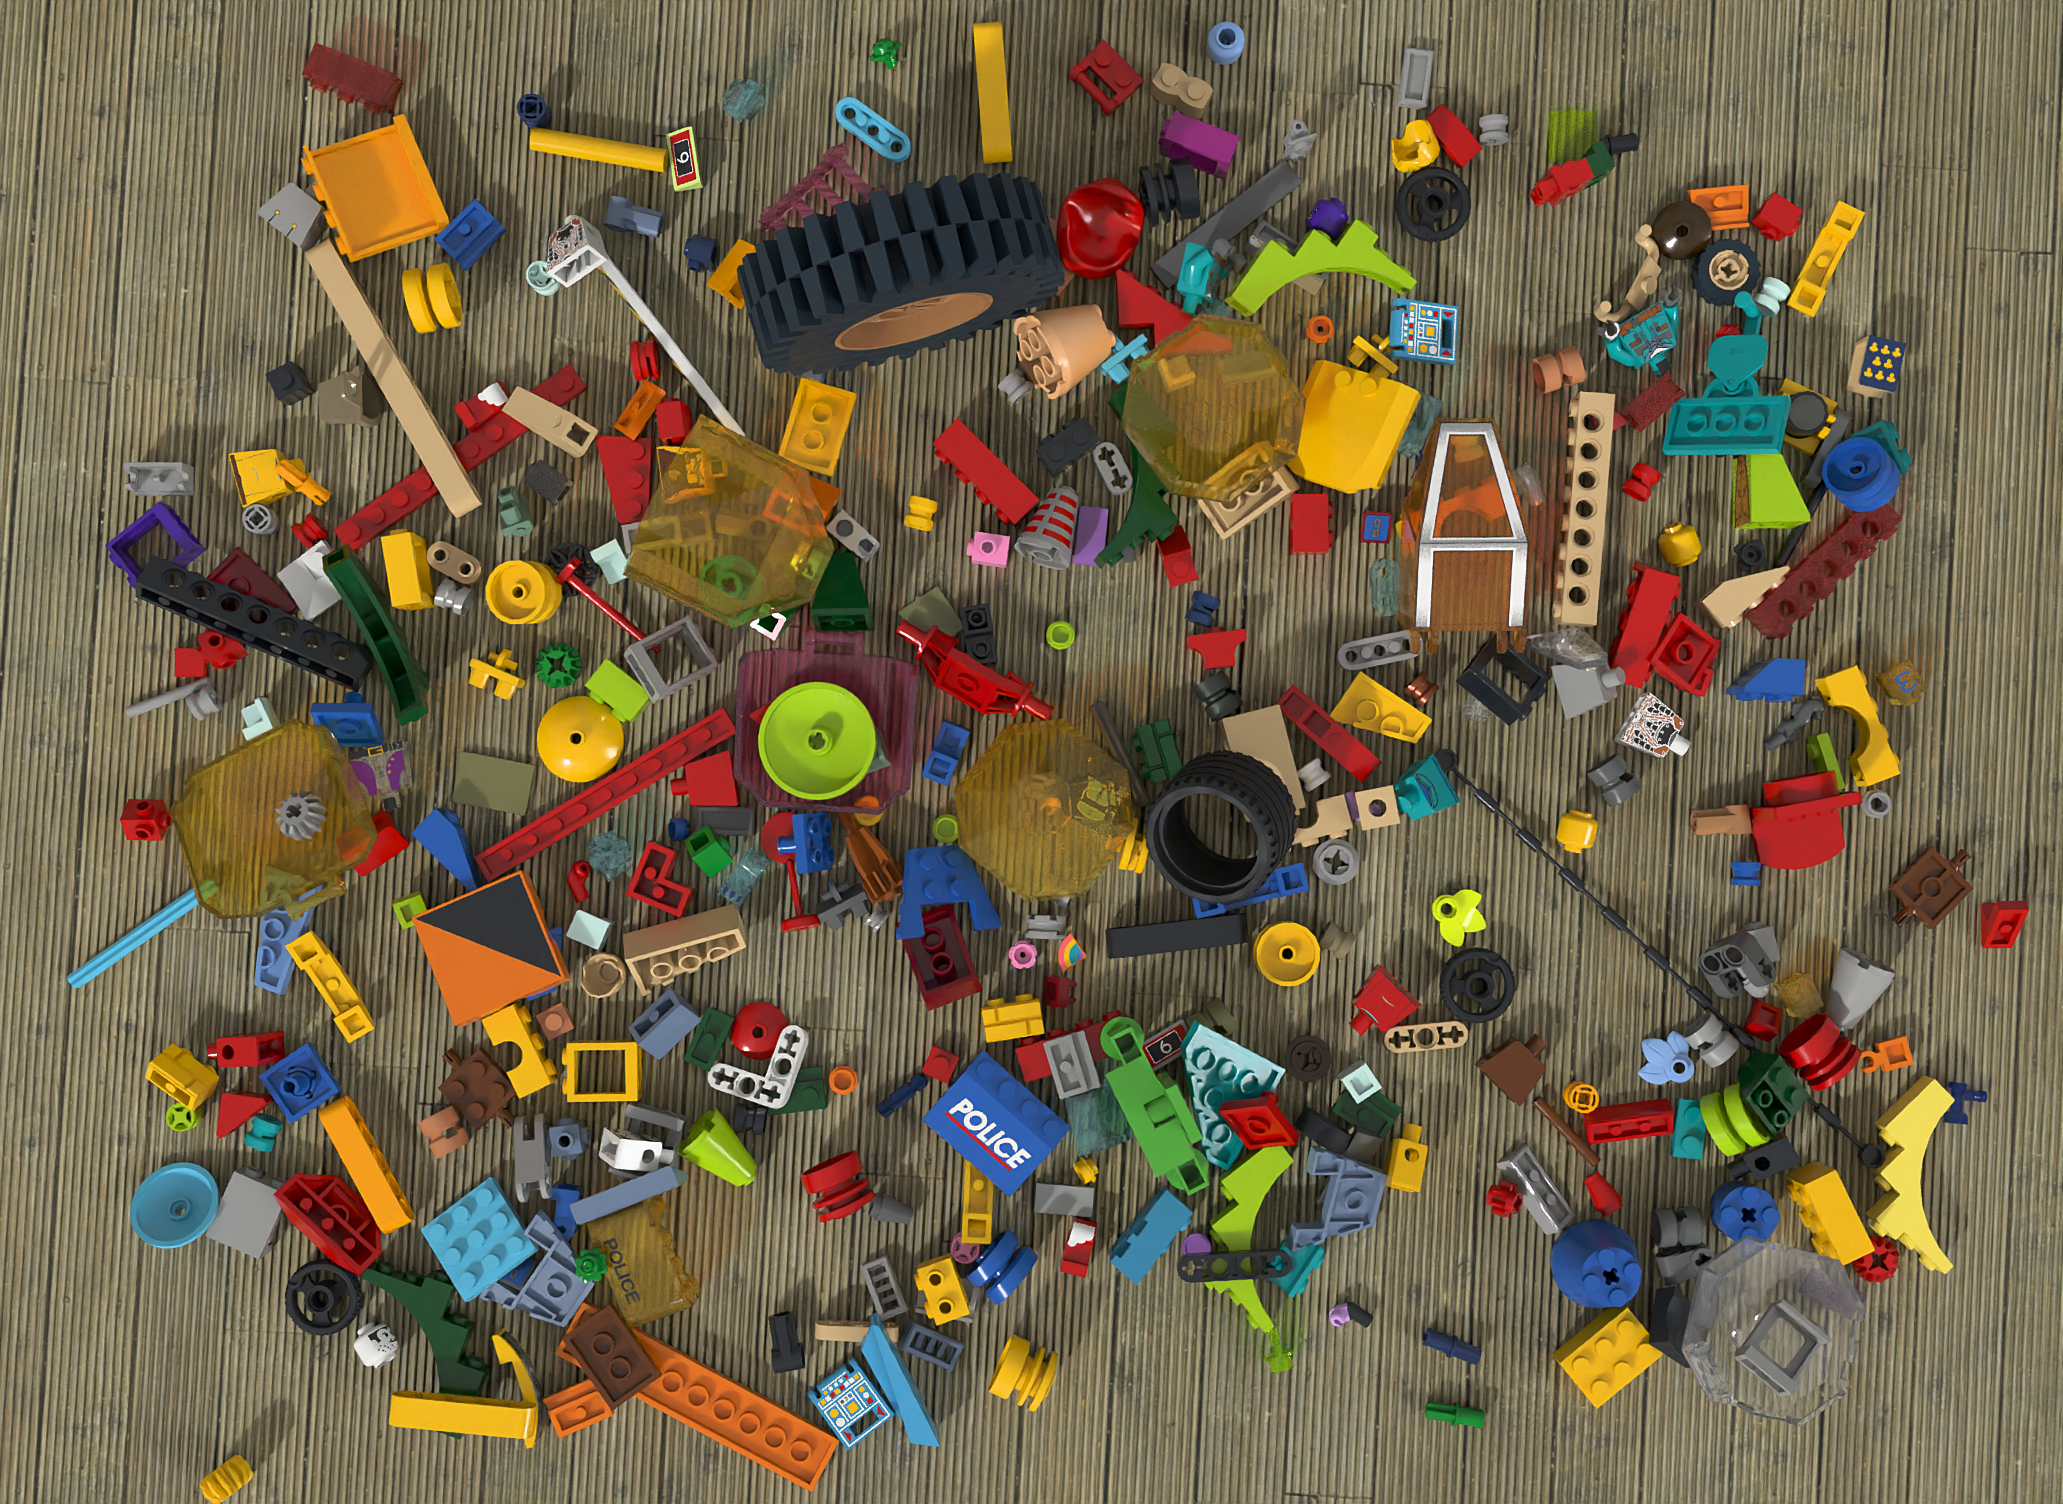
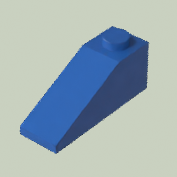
(448, 843)

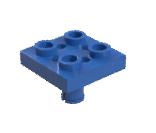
(809, 842)
(290, 1089)

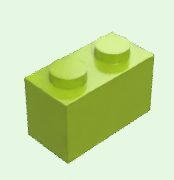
(619, 690)

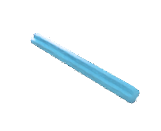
(133, 939)

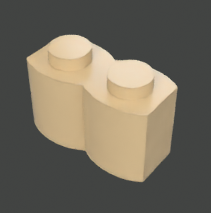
(1187, 93)

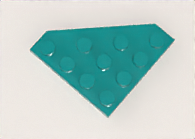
(1219, 1073)

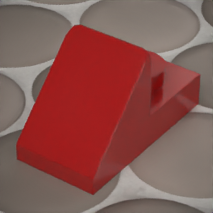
(1177, 558)
(2002, 923)

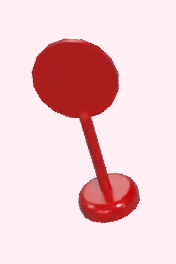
(782, 825)

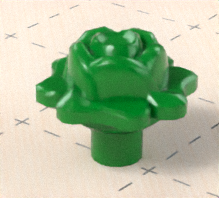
(885, 51)
(591, 1265)

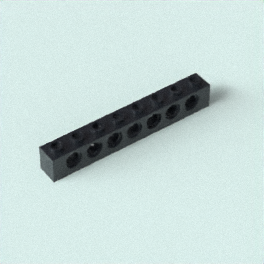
(155, 588)

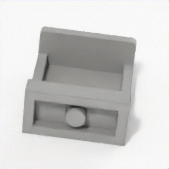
(248, 1212)

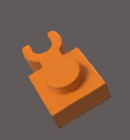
(1889, 1054)

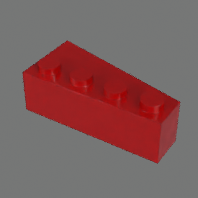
(1643, 621)

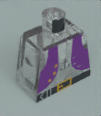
(384, 771)

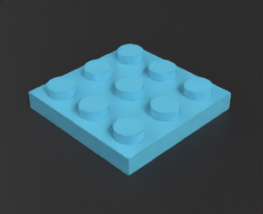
(479, 1239)

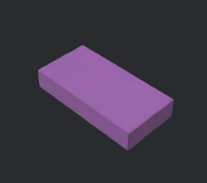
(1090, 535)

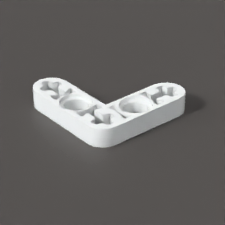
(773, 1078)

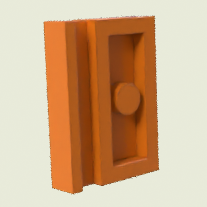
(1724, 205)
(576, 1407)

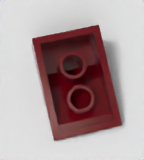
(942, 960)

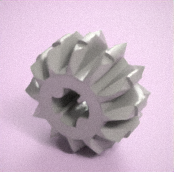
(301, 815)

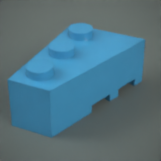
(1150, 1234)

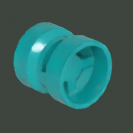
(263, 1132)

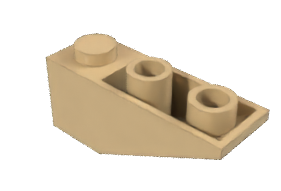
(550, 422)
(1730, 598)

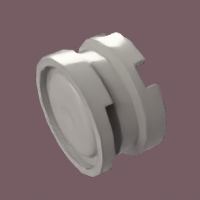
(1045, 926)

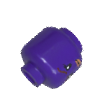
(1328, 217)

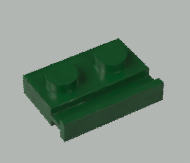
(806, 1094)
(1373, 1113)

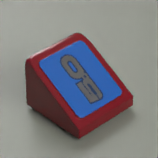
(1375, 527)

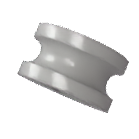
(877, 918)

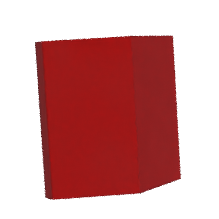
(1683, 652)

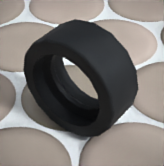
(1322, 1130)

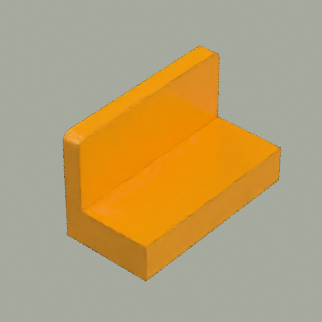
(726, 277)

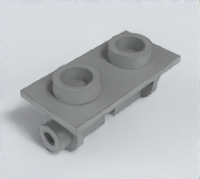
(1298, 141)

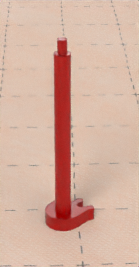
(567, 575)

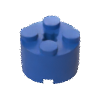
(1759, 1206)

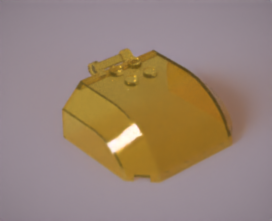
(230, 832)

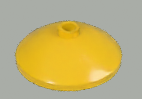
(599, 745)

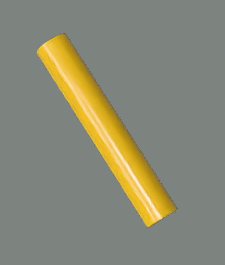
(599, 149)

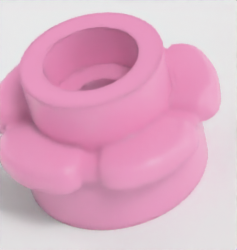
(1030, 951)

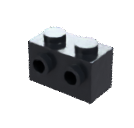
(1068, 446)

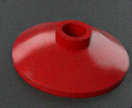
(758, 1015)

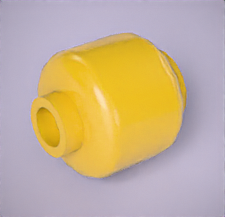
(1680, 544)
(1577, 830)

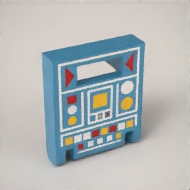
(1420, 332)
(847, 1399)

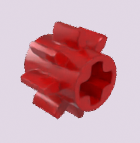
(1504, 1199)

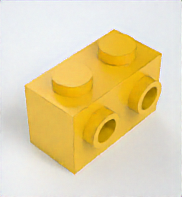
(942, 1288)

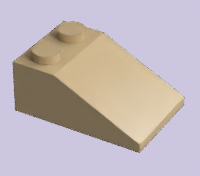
(1251, 505)

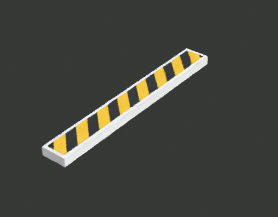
(668, 346)

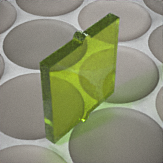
(1570, 134)

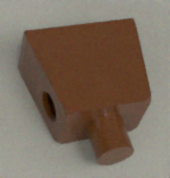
(1514, 1067)

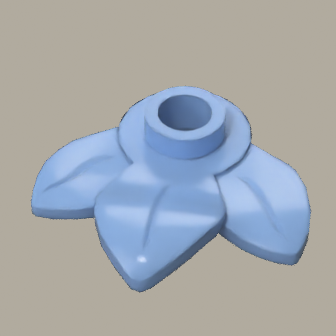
(1662, 1058)

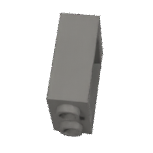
(648, 674)

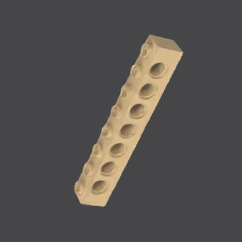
(1601, 408)

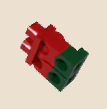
(1573, 176)

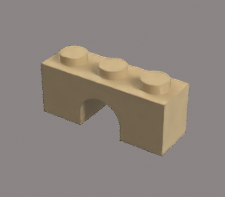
(1330, 819)

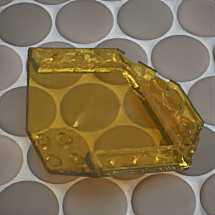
(731, 530)

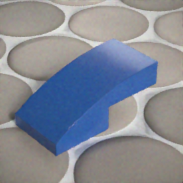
(946, 752)

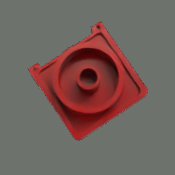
(1800, 820)

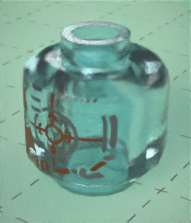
(743, 99)

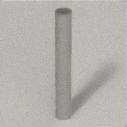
(167, 697)

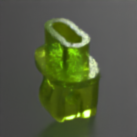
(1280, 1359)

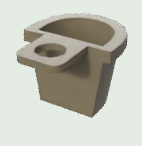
(351, 399)

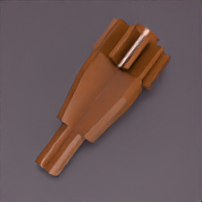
(872, 861)

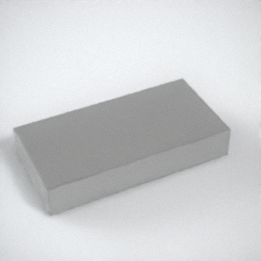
(1415, 78)
(1064, 1199)

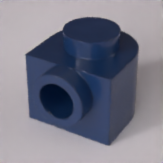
(701, 253)

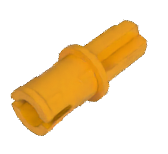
(302, 481)

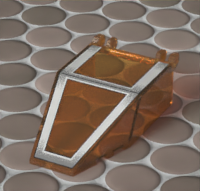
(1464, 539)

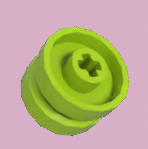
(1731, 1121)

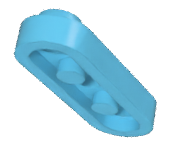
(867, 119)

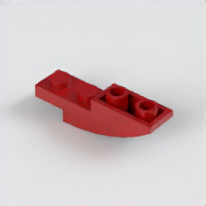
(1328, 733)

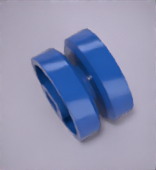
(1861, 474)
(1003, 1265)

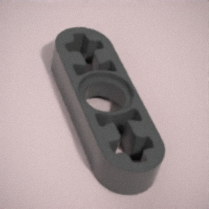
(1813, 469)

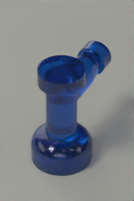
(1961, 1093)

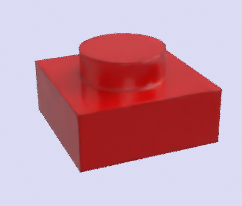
(940, 1064)

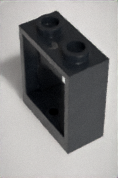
(1492, 695)

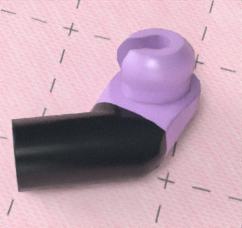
(1348, 1311)

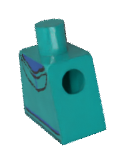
(1424, 789)

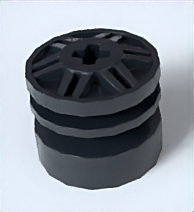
(1170, 191)

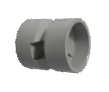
(1707, 1035)

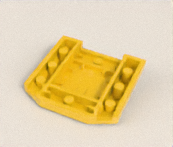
(1351, 427)

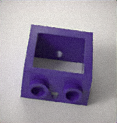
(173, 523)

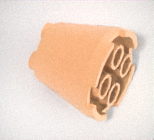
(1062, 346)

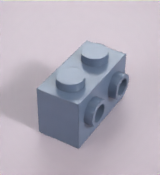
(665, 1024)

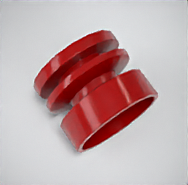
(1819, 1052)
(837, 1186)

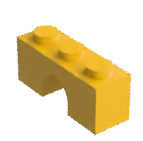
(514, 1025)

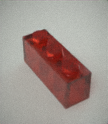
(352, 79)

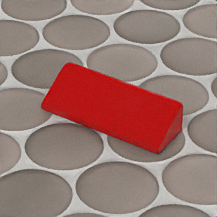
(1628, 1121)

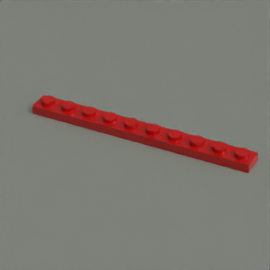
(471, 451)
(606, 794)

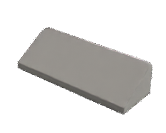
(1266, 232)
(1538, 1190)

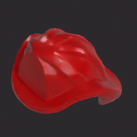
(1099, 228)

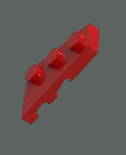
(628, 474)

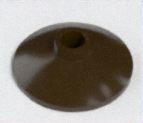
(1670, 219)

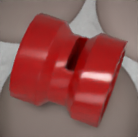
(1641, 482)

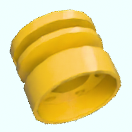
(1023, 1373)

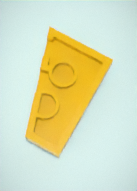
(1377, 709)

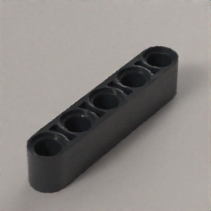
(1177, 935)

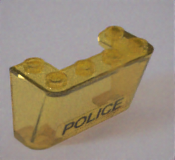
(642, 1263)

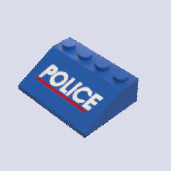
(996, 1123)

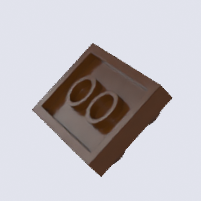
(611, 1356)

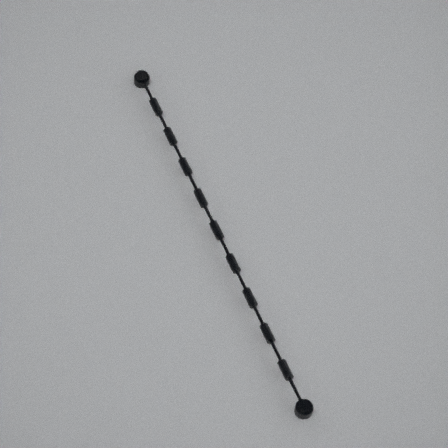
(1868, 1154)

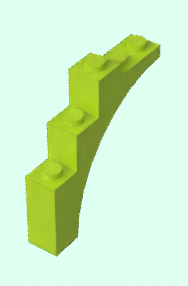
(1315, 254)
(1248, 1184)

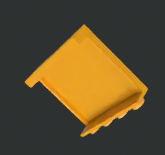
(376, 190)

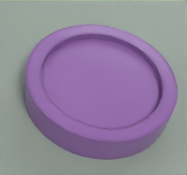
(1196, 1243)

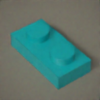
(1688, 1130)

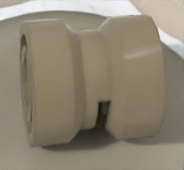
(1336, 940)

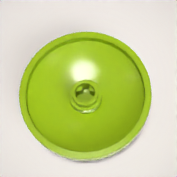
(817, 741)

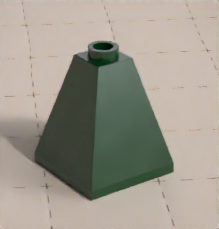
(841, 598)

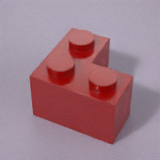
(653, 881)

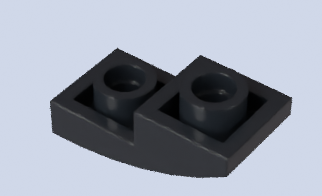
(979, 633)

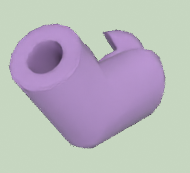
(1353, 808)

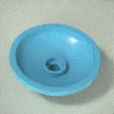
(163, 1197)

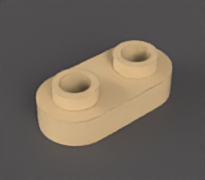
(454, 563)

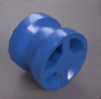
(1745, 873)

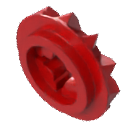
(1889, 1260)

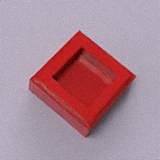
(189, 663)

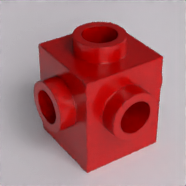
(219, 649)
(145, 819)

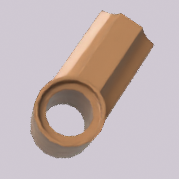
(1727, 820)

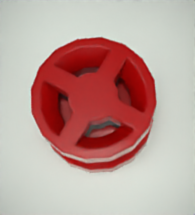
(310, 530)

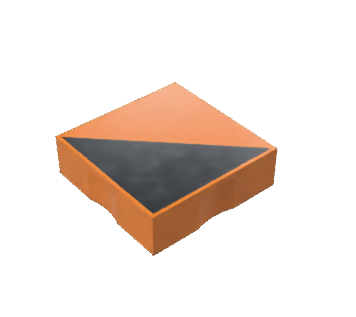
(490, 948)

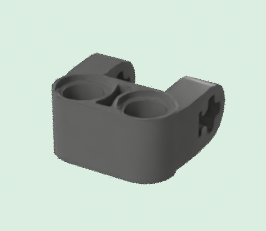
(1732, 953)

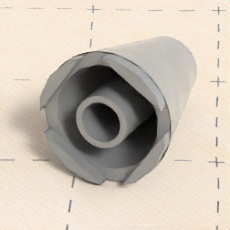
(1856, 987)

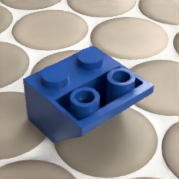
(1773, 678)

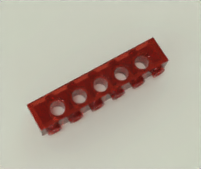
(1766, 616)

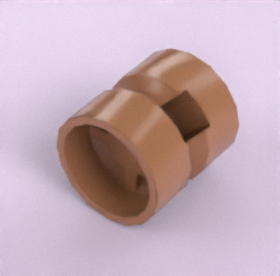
(1560, 369)
(434, 1126)

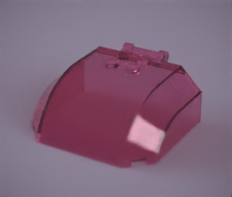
(880, 682)

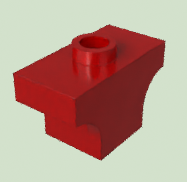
(1216, 646)

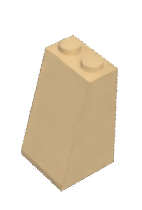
(1264, 738)

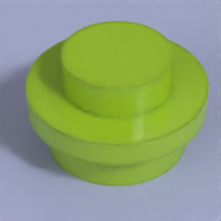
(1060, 635)
(945, 828)

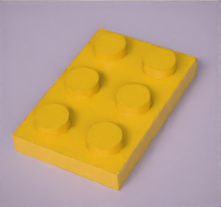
(817, 426)

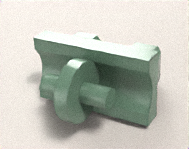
(514, 512)

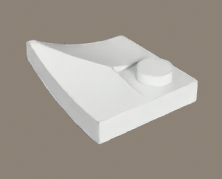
(309, 583)

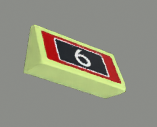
(684, 159)

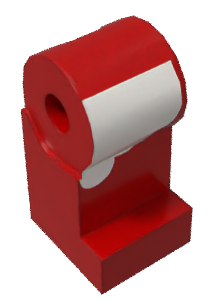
(483, 406)
(1078, 1247)

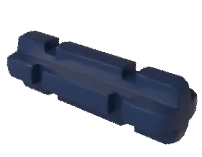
(902, 1095)

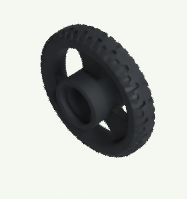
(1416, 184)
(1489, 962)
(302, 1282)

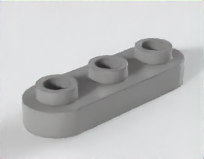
(1365, 653)

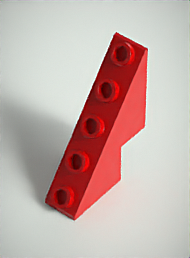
(1144, 308)

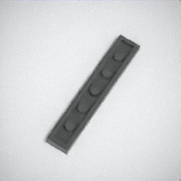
(1231, 219)

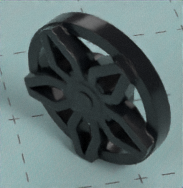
(579, 571)

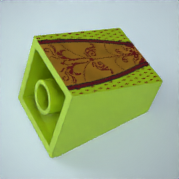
(1765, 494)

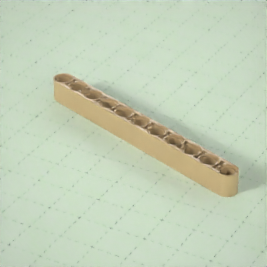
(394, 378)

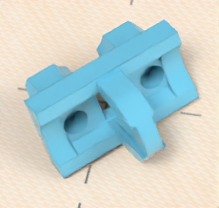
(1115, 367)

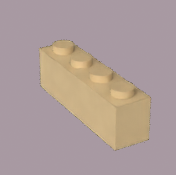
(682, 945)

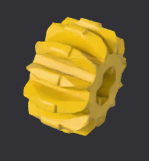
(226, 1479)

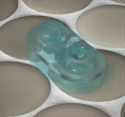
(1385, 585)

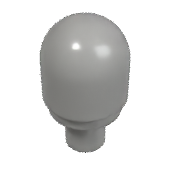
(1757, 992)

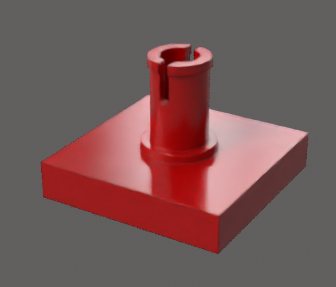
(1259, 1121)

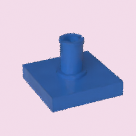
(350, 722)

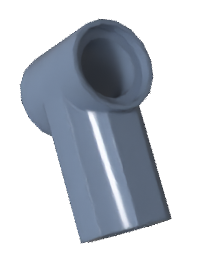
(625, 216)

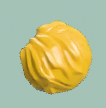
(1416, 147)

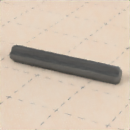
(1120, 752)

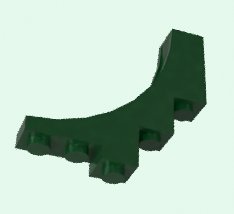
(1147, 510)
(386, 639)
(447, 1333)

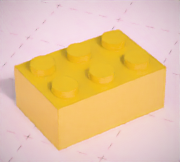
(1828, 1212)
(1607, 1354)

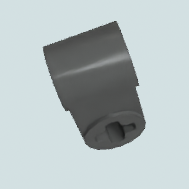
(1680, 1262)

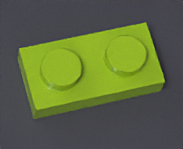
(1822, 752)

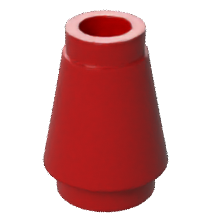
(1602, 1194)

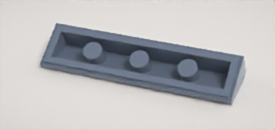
(627, 1194)

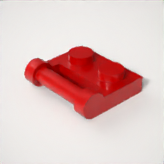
(1112, 72)

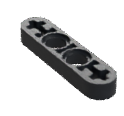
(1234, 1269)

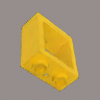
(408, 570)
(633, 1070)

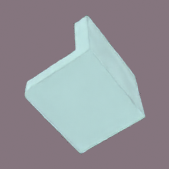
(612, 560)
(259, 718)
(590, 929)
(1359, 1081)

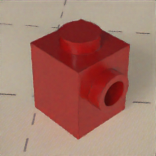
(1777, 218)

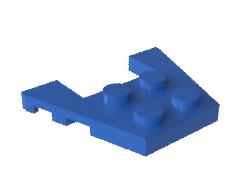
(942, 877)

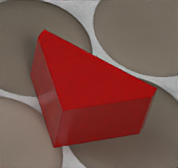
(238, 1108)

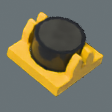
(1807, 417)

